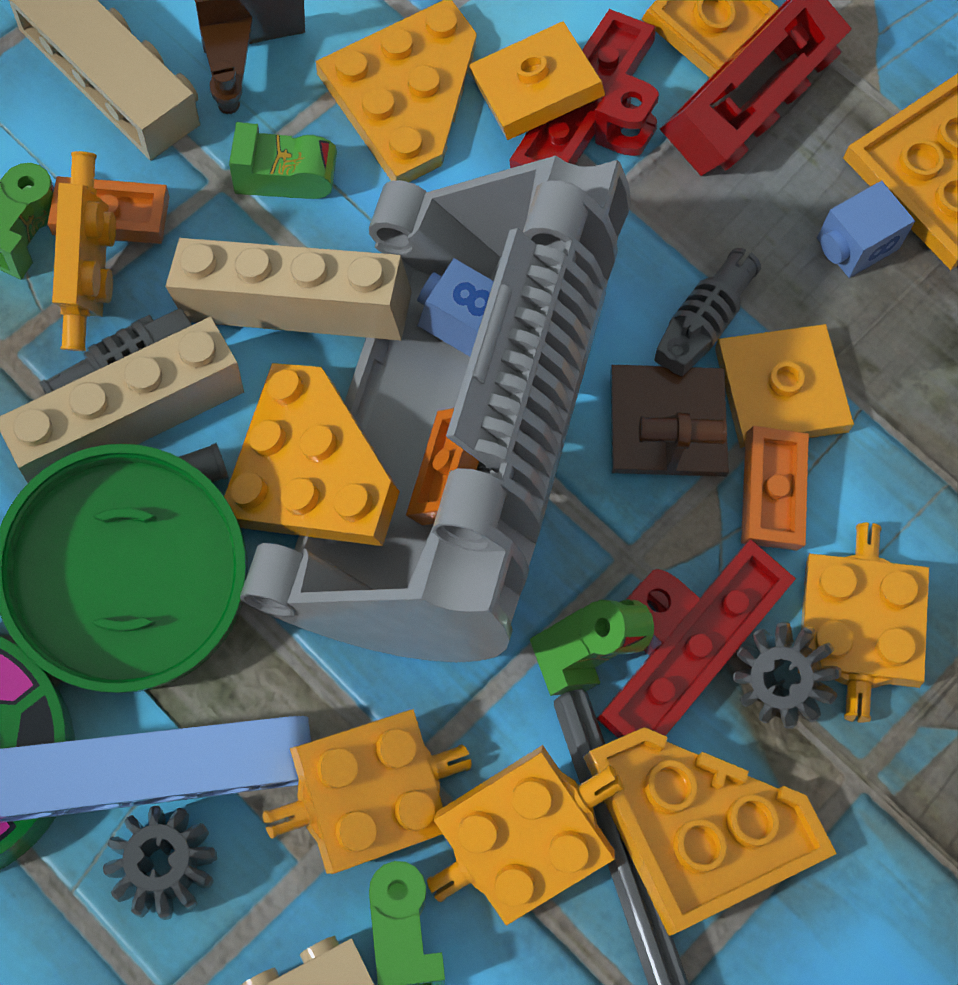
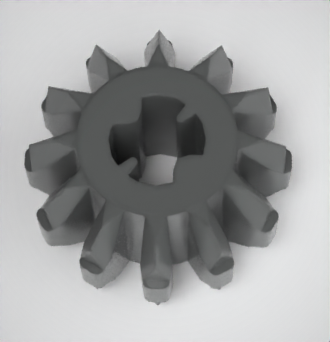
(801, 693)
(137, 862)

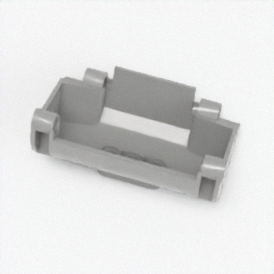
(455, 584)

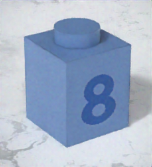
(864, 229)
(455, 305)

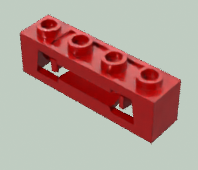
(718, 134)

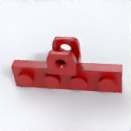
(615, 55)
(693, 638)

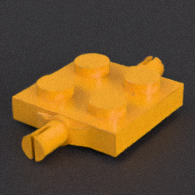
(81, 241)
(871, 618)
(367, 791)
(525, 835)

